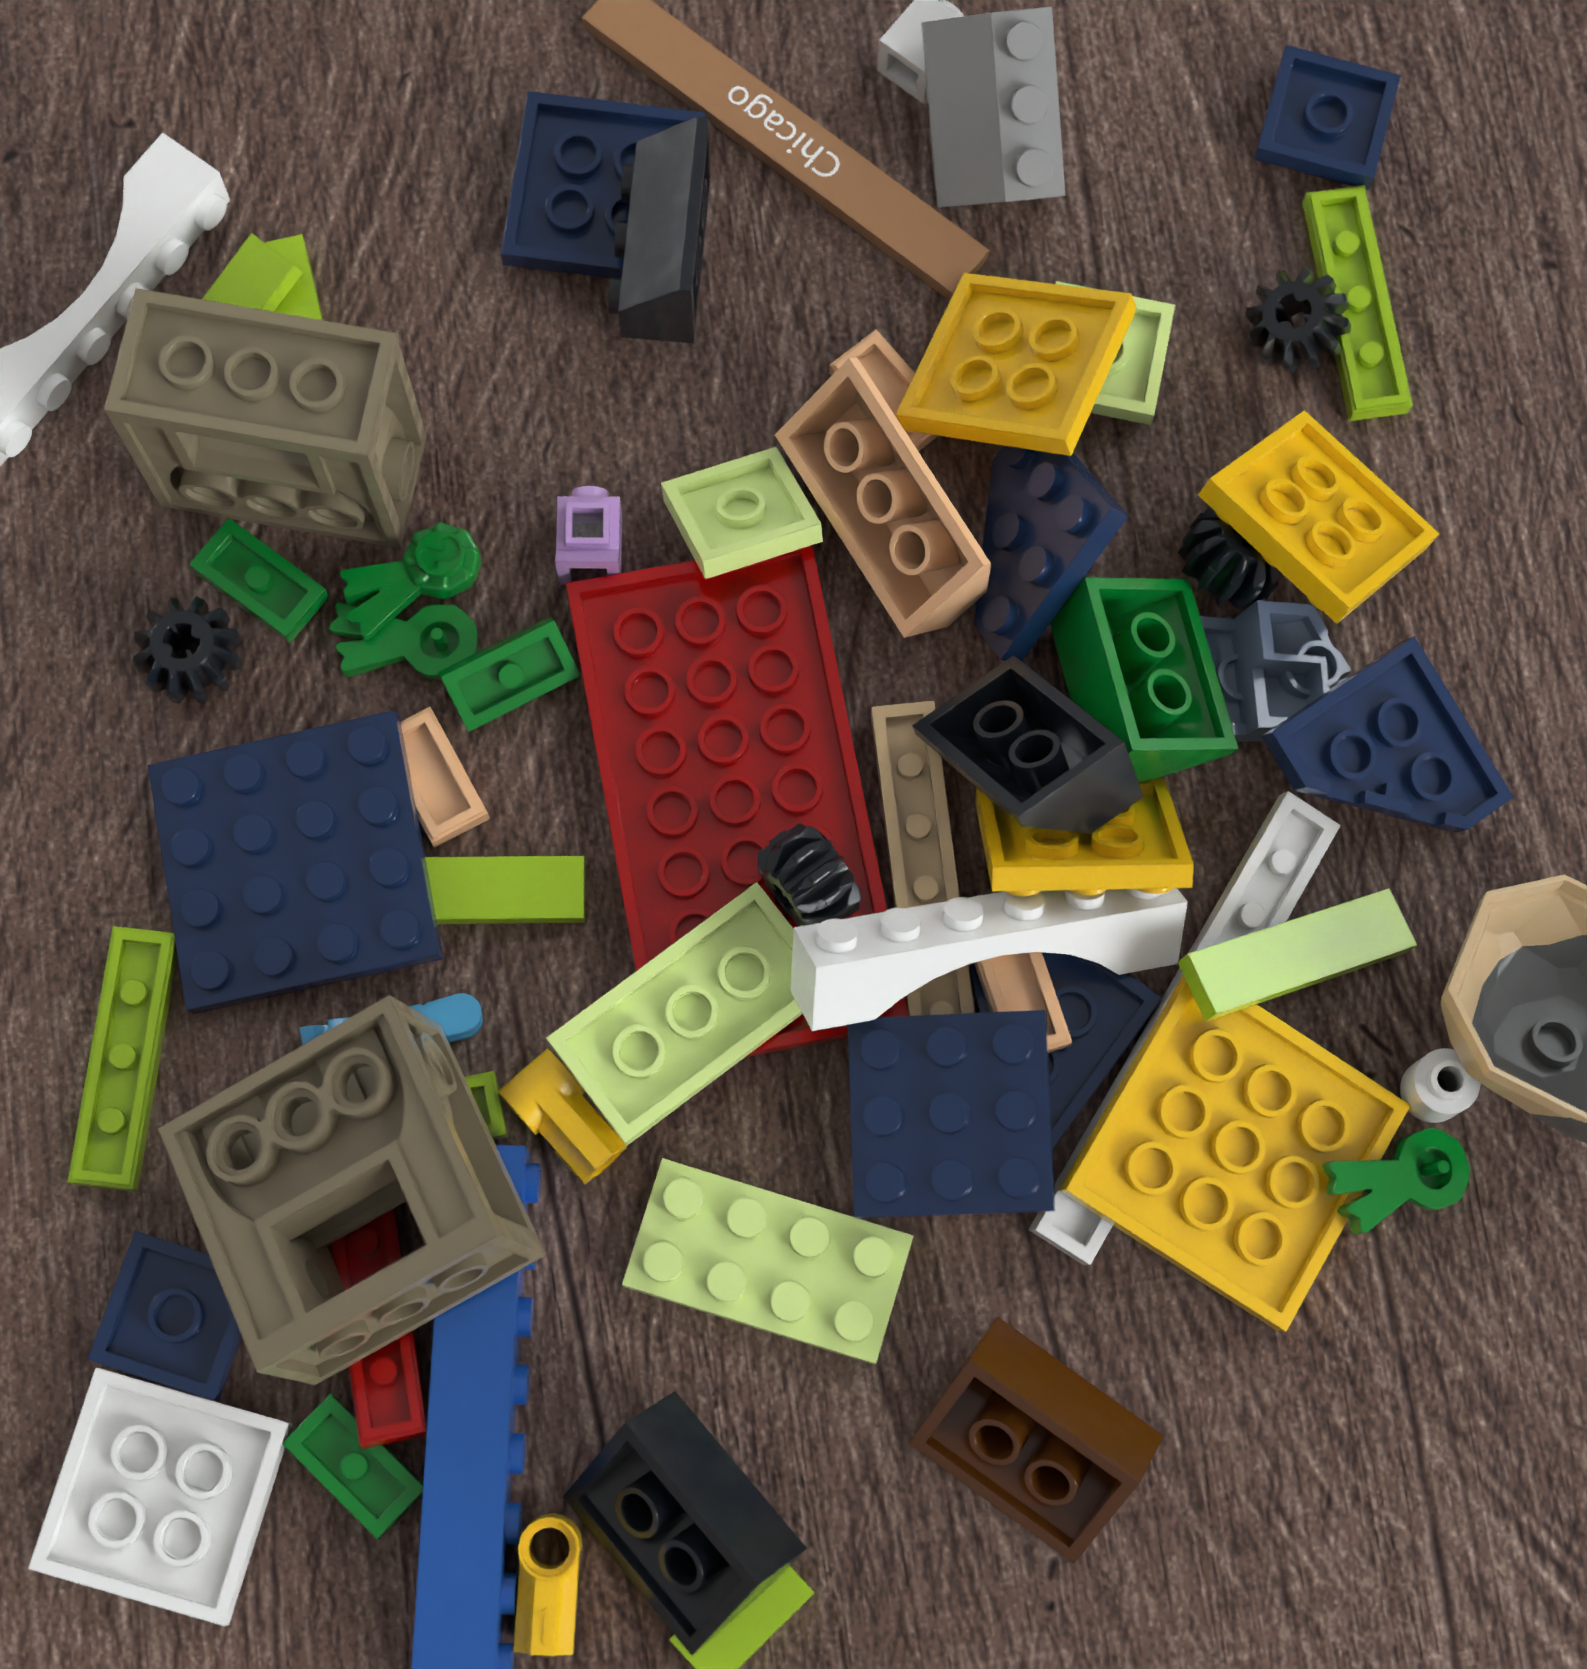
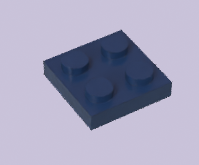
(1327, 117)
(169, 1319)

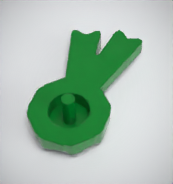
(435, 564)
(427, 641)
(1425, 1171)

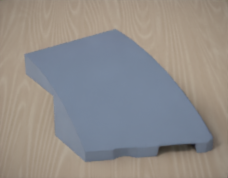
(1271, 663)

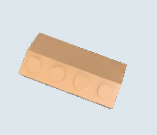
(885, 503)

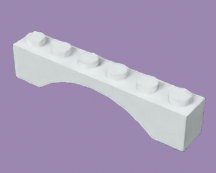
(165, 209)
(869, 962)

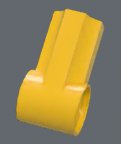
(553, 1105)
(547, 1593)

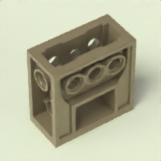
(268, 417)
(325, 1148)

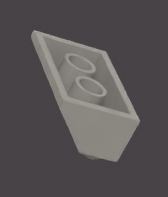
(993, 107)

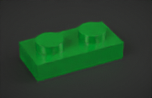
(259, 580)
(509, 674)
(365, 1481)

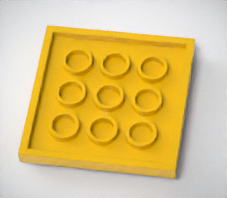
(1223, 1151)

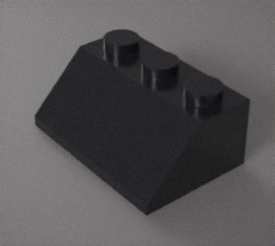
(663, 234)
(1033, 751)
(683, 1521)

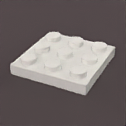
(161, 1497)

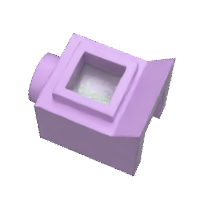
(588, 532)

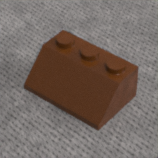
(1037, 1440)

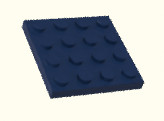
(294, 862)

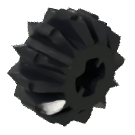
(1321, 312)
(1226, 562)
(176, 631)
(808, 877)

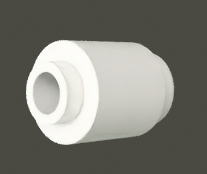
(1427, 1099)

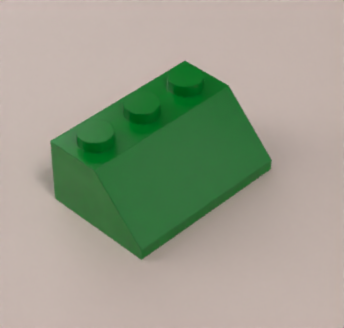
(1144, 671)

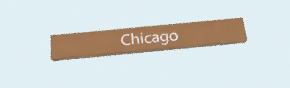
(788, 141)

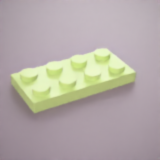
(684, 1016)
(768, 1261)

